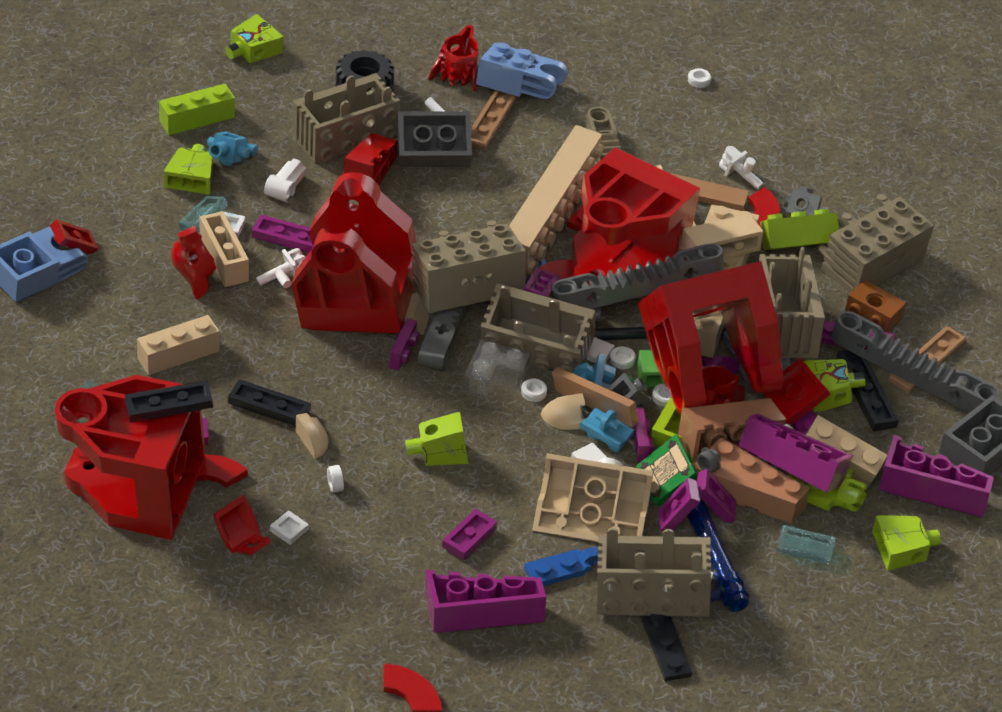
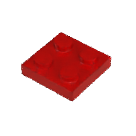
(799, 392)

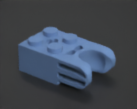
(520, 72)
(36, 263)

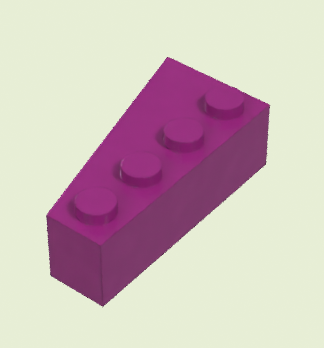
(795, 452)
(934, 479)
(482, 601)

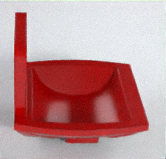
(240, 527)

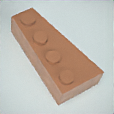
(706, 424)
(758, 483)

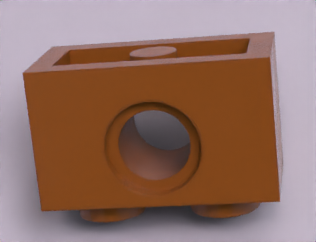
(876, 305)

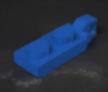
(563, 565)

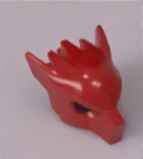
(460, 61)
(193, 260)
(721, 386)

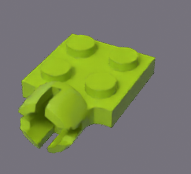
(848, 493)

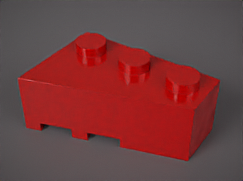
(372, 157)

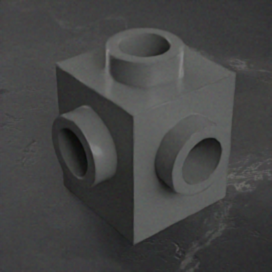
(803, 194)
(631, 389)

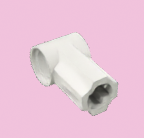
(285, 182)

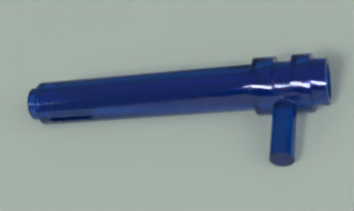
(728, 582)

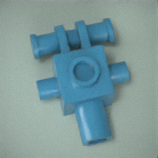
(230, 148)

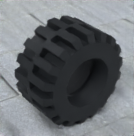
(363, 64)

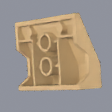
(590, 497)

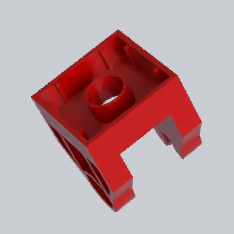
(630, 215)
(358, 263)
(750, 322)
(140, 467)

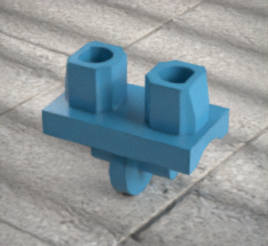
(597, 372)
(607, 429)

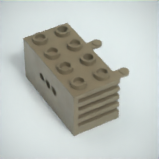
(346, 117)
(876, 244)
(467, 266)
(795, 303)
(544, 327)
(653, 582)

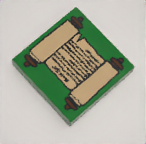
(670, 468)

